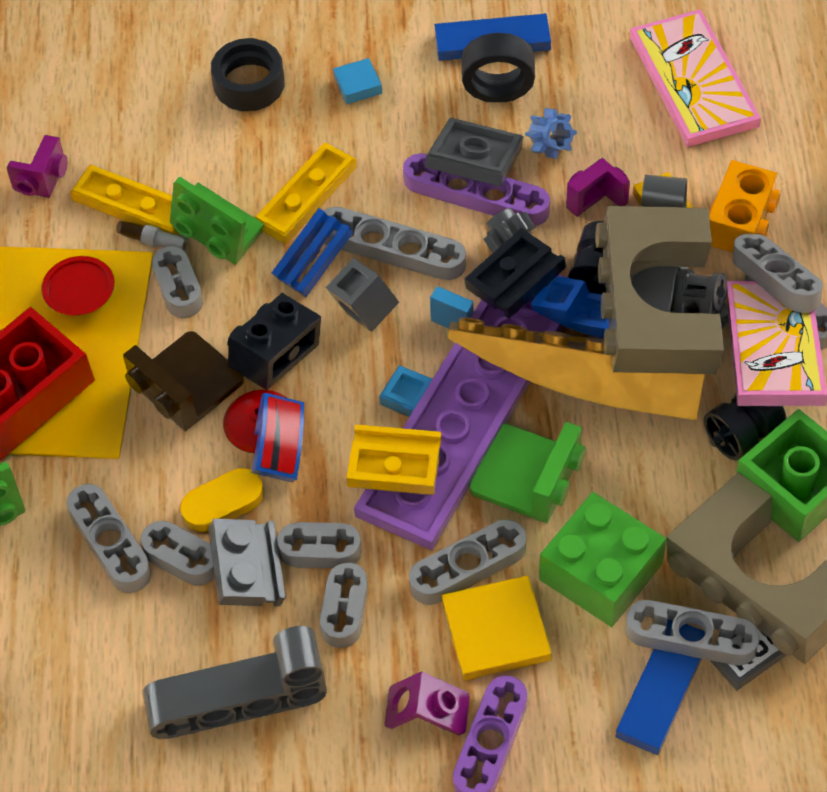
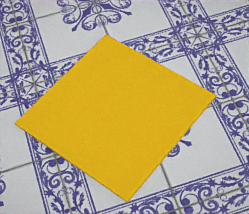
(95, 418)

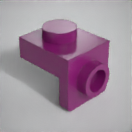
(44, 171)
(593, 184)

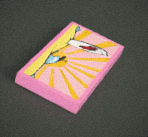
(694, 78)
(773, 350)

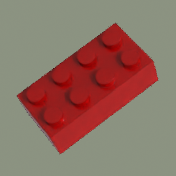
(37, 376)

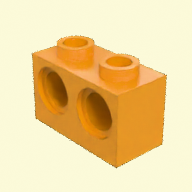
(743, 204)

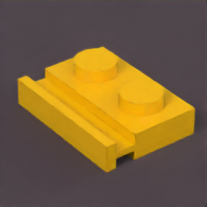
(394, 459)

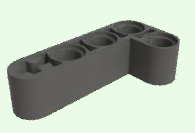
(657, 283)
(239, 689)

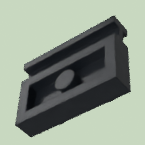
(515, 273)

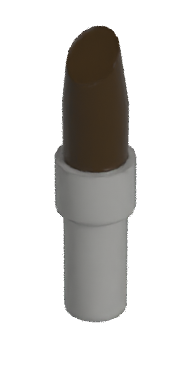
(151, 235)

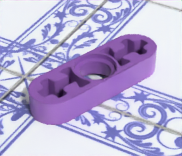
(485, 720)

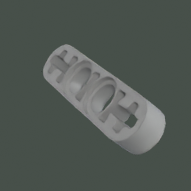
(394, 237)

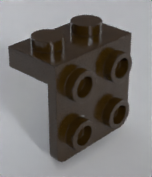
(182, 379)

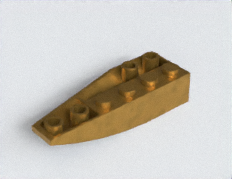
(578, 368)

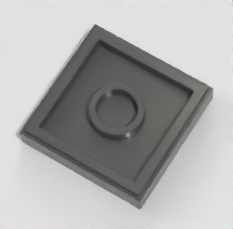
(474, 151)

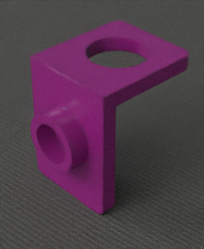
(430, 701)

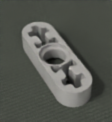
(794, 288)
(474, 544)
(109, 555)
(727, 626)

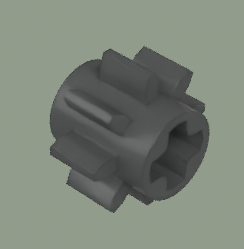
(504, 226)

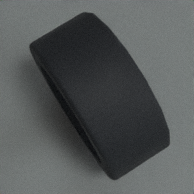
(492, 49)
(247, 96)

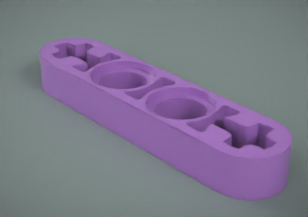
(473, 194)

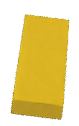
(306, 192)
(123, 198)

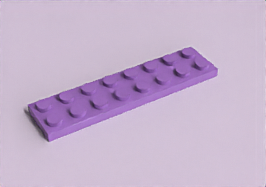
(468, 406)

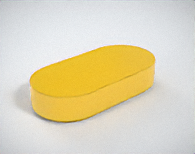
(222, 498)

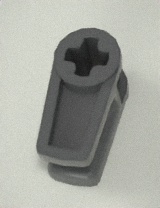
(690, 299)

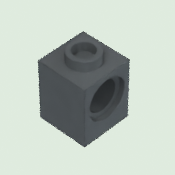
(362, 294)

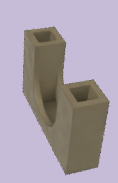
(639, 334)
(705, 553)

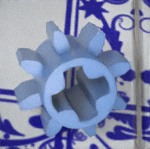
(561, 133)

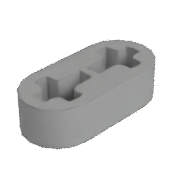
(170, 284)
(319, 544)
(175, 560)
(335, 603)

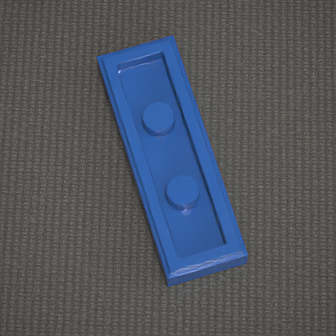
(455, 36)
(659, 694)

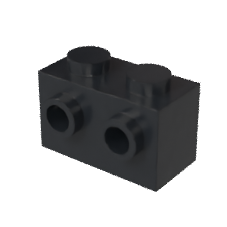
(273, 340)

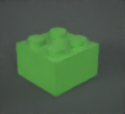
(794, 471)
(602, 559)

